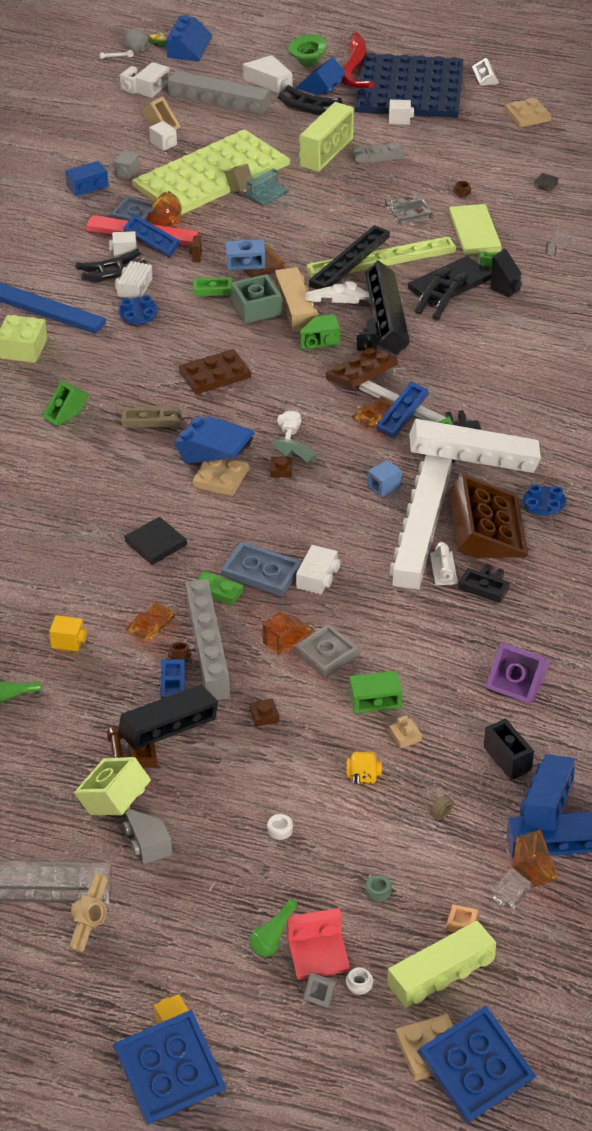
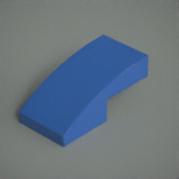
(172, 677)

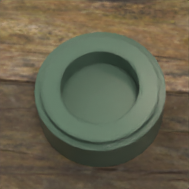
(378, 888)

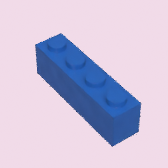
(548, 792)
(571, 834)

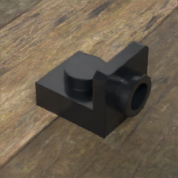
(368, 337)

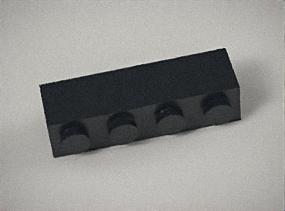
(168, 717)

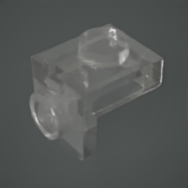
(510, 889)

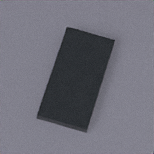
(476, 276)

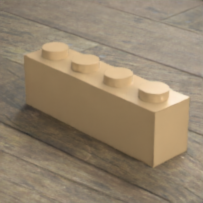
(293, 292)

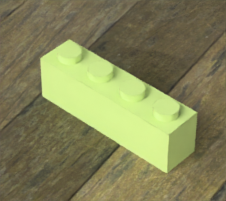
(441, 964)

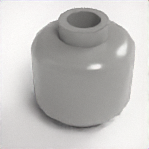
(135, 40)

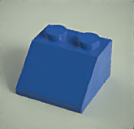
(322, 78)

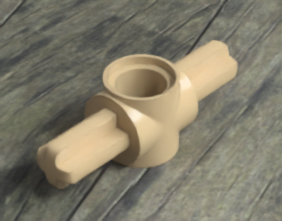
(88, 912)

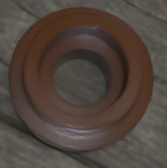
(462, 188)
(179, 650)

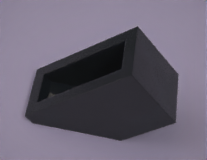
(505, 274)

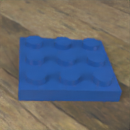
(476, 1064)
(169, 1067)

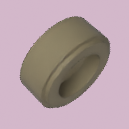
(442, 807)

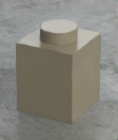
(238, 177)

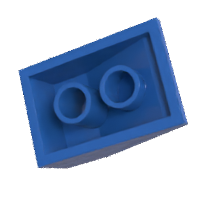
(211, 440)

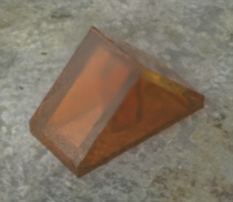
(533, 859)

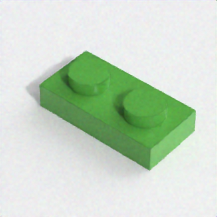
(212, 286)
(222, 589)

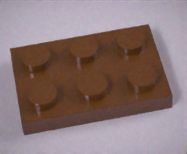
(361, 368)
(214, 371)

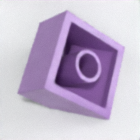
(517, 672)

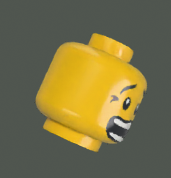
(363, 768)

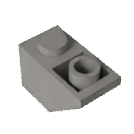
(148, 836)

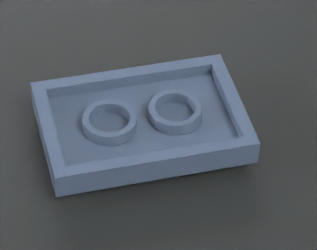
(261, 568)

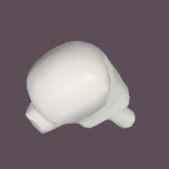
(289, 423)

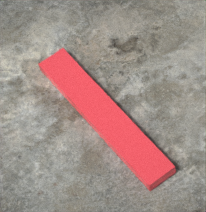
(109, 225)

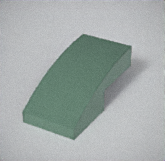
(290, 447)

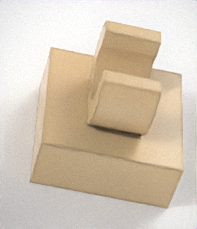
(405, 732)

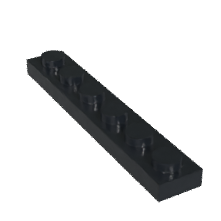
(349, 258)

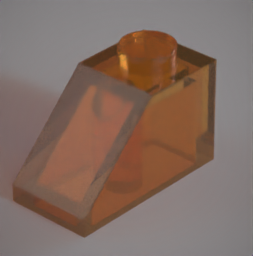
(283, 632)

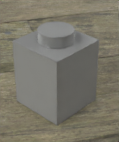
(126, 165)

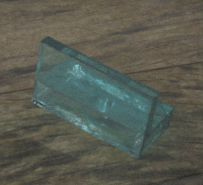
(265, 188)

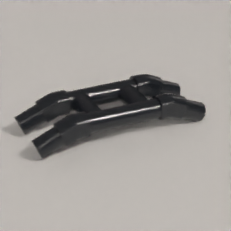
(303, 97)
(102, 265)
(443, 298)

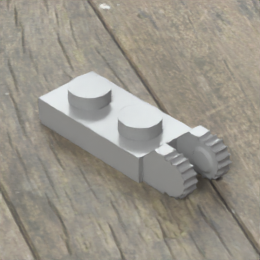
(378, 153)

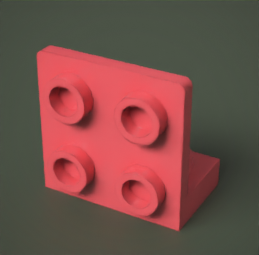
(317, 943)

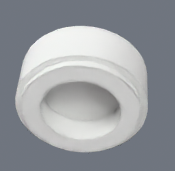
(280, 826)

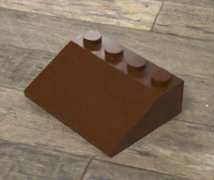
(486, 520)

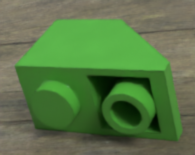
(320, 332)

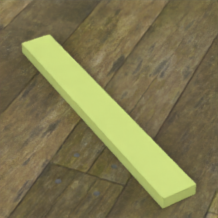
(397, 254)

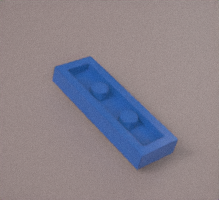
(152, 235)
(402, 410)

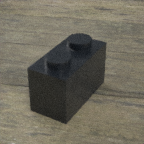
(508, 748)

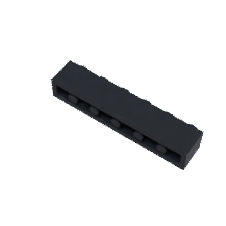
(387, 307)

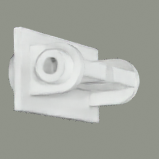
(443, 565)

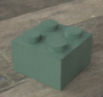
(256, 298)

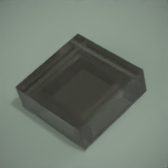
(546, 182)

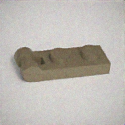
(151, 417)

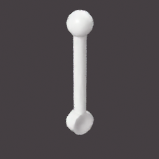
(129, 53)

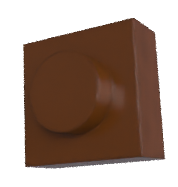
(195, 249)
(281, 466)
(264, 712)

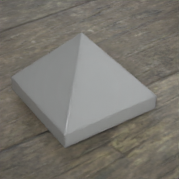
(319, 990)

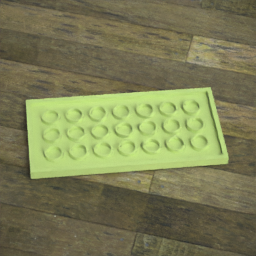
(201, 175)

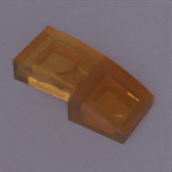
(371, 415)
(150, 624)

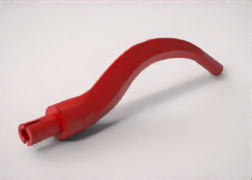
(357, 50)

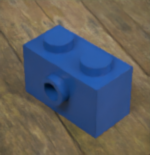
(87, 178)

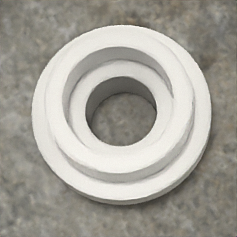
(362, 975)

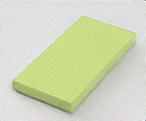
(475, 229)

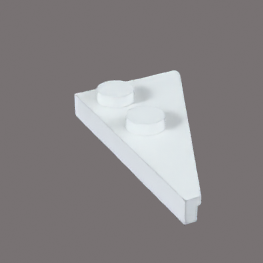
(339, 293)

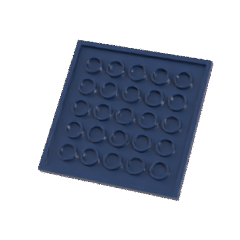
(428, 82)

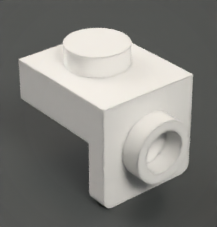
(127, 80)

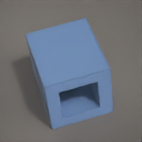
(384, 478)

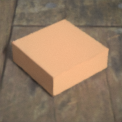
(460, 917)

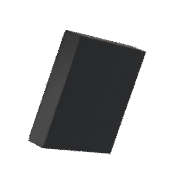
(155, 540)

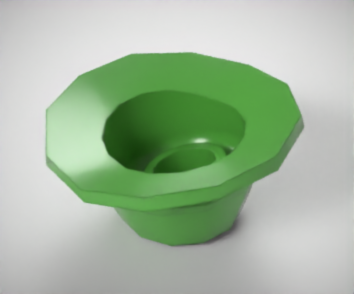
(308, 49)

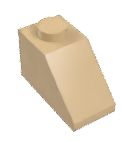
(160, 111)

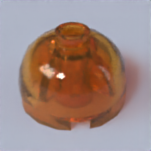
(166, 210)

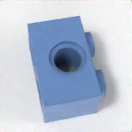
(245, 254)

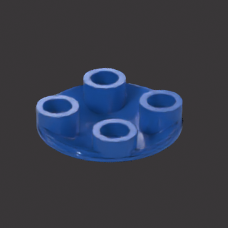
(138, 310)
(544, 499)

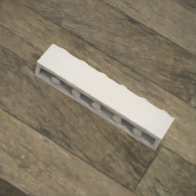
(474, 445)

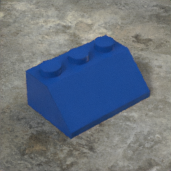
(187, 39)

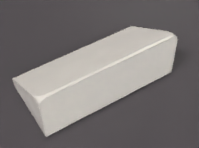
(485, 73)

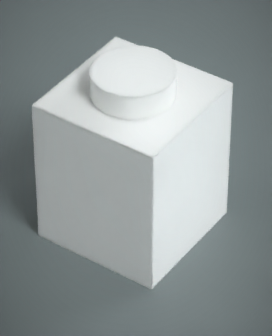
(400, 112)
(163, 135)
(122, 243)

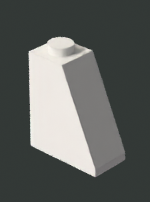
(267, 73)

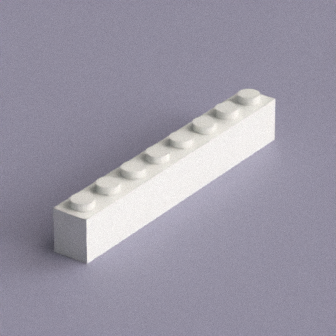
(421, 522)

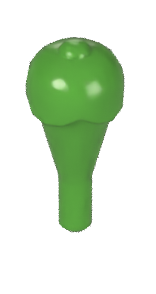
(10, 689)
(266, 938)

